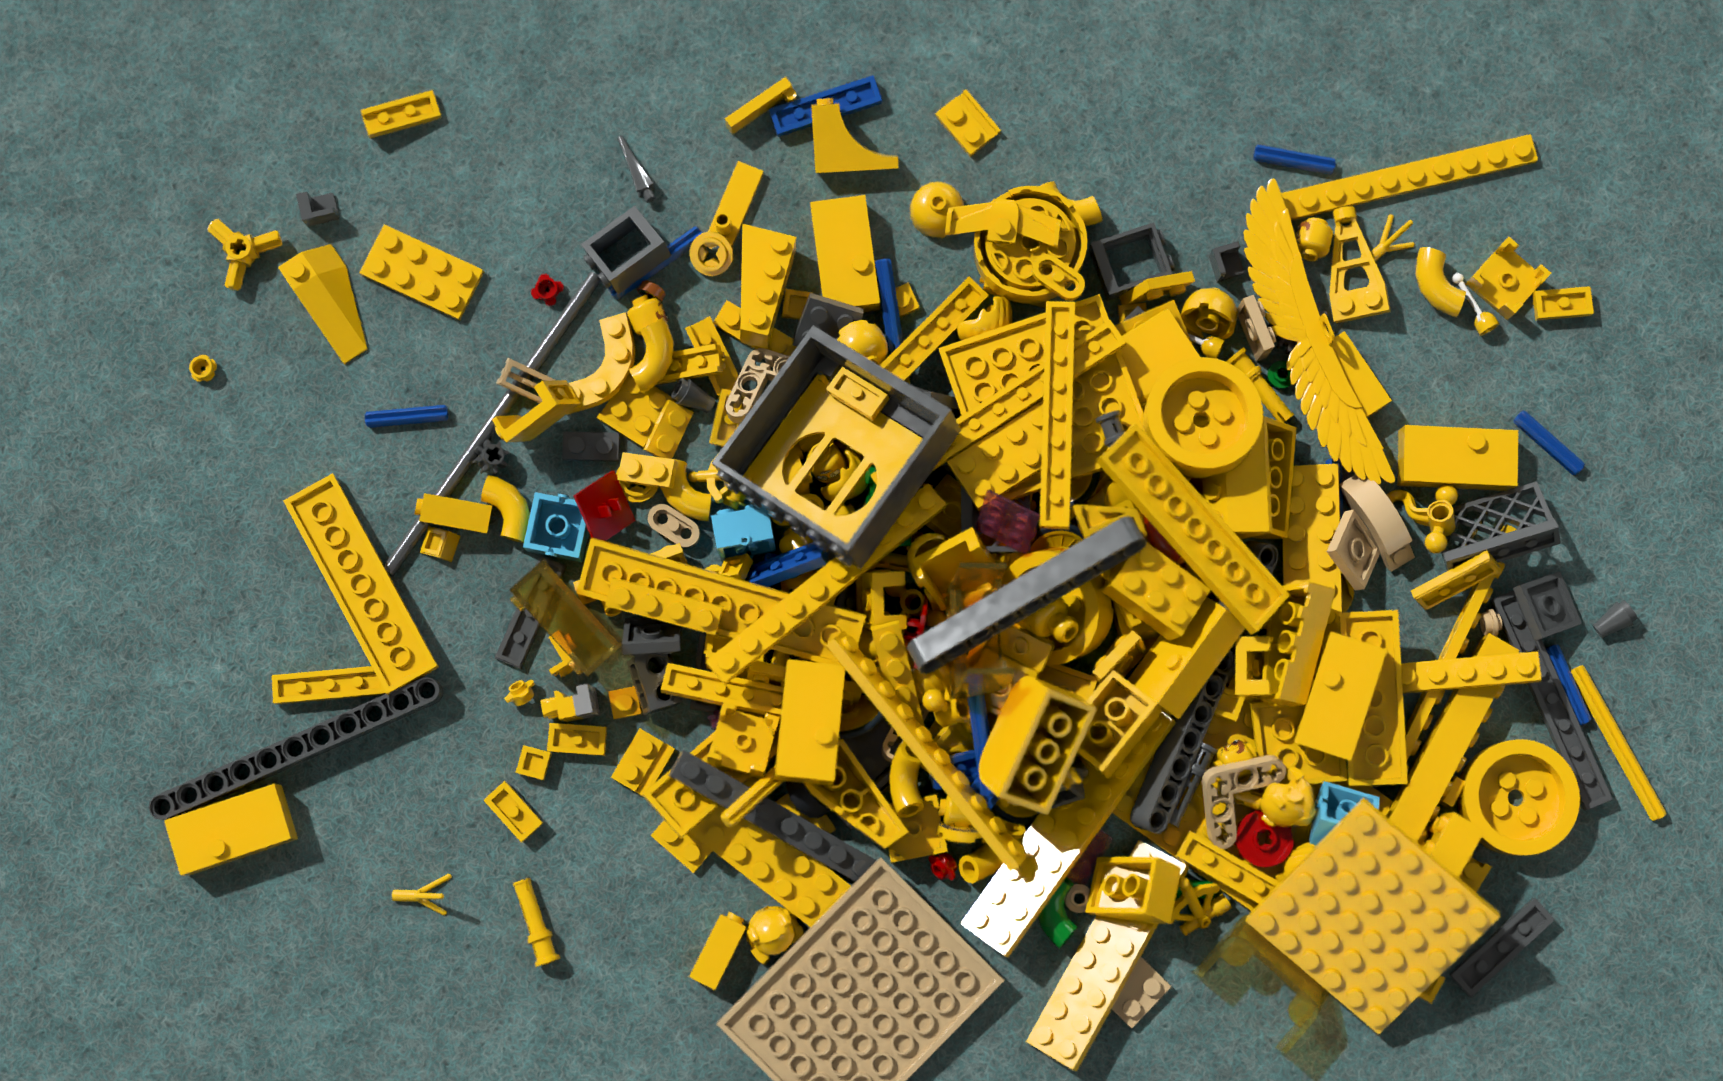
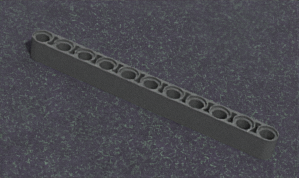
(1180, 747)
(283, 749)

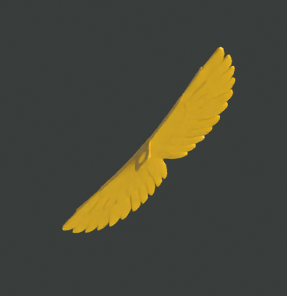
(1292, 311)

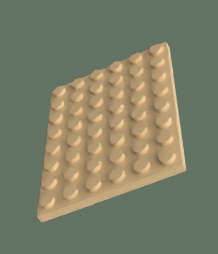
(862, 989)

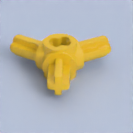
(233, 241)

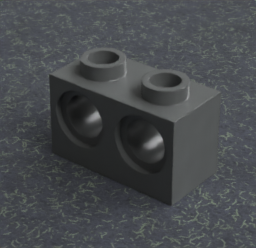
(648, 682)

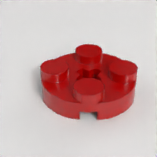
(1265, 855)

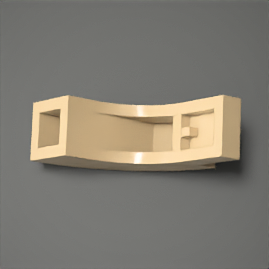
(1381, 520)

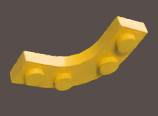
(615, 366)

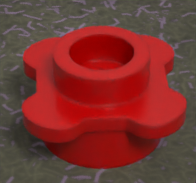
(544, 282)
(943, 866)

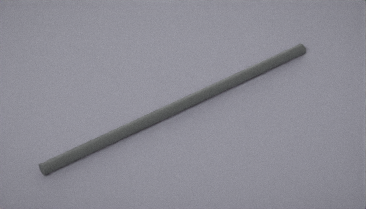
(501, 409)

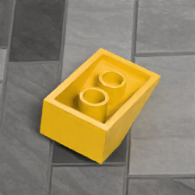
(1134, 889)

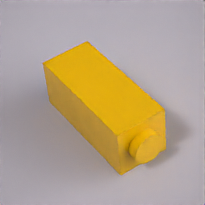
(453, 513)
(719, 950)

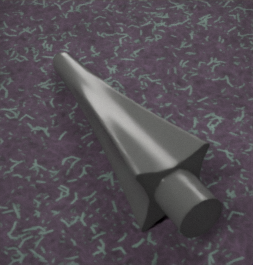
(641, 180)

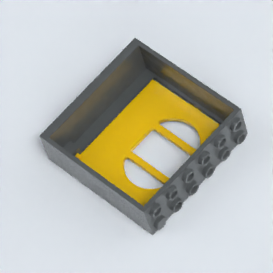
(898, 454)

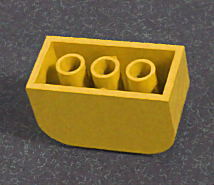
(1034, 743)

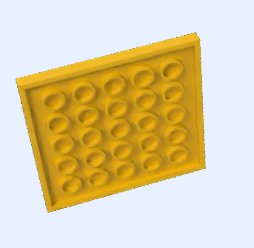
(999, 357)
(1372, 916)

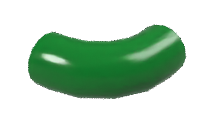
(1054, 918)

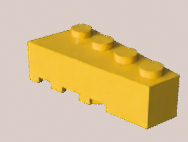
(764, 275)
(1297, 641)

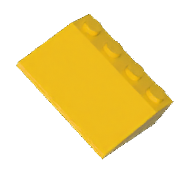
(1153, 349)

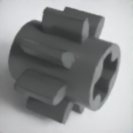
(482, 459)

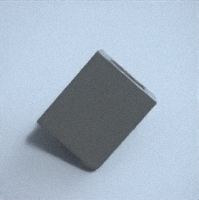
(317, 209)
(1226, 261)

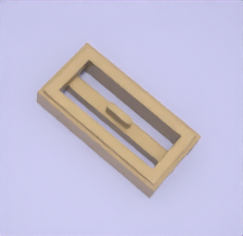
(507, 373)

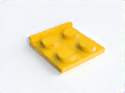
(634, 412)

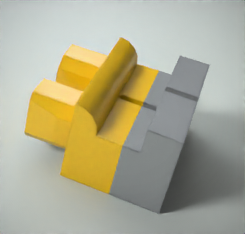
(572, 707)

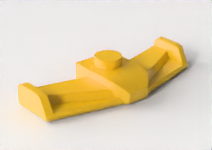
(1003, 222)

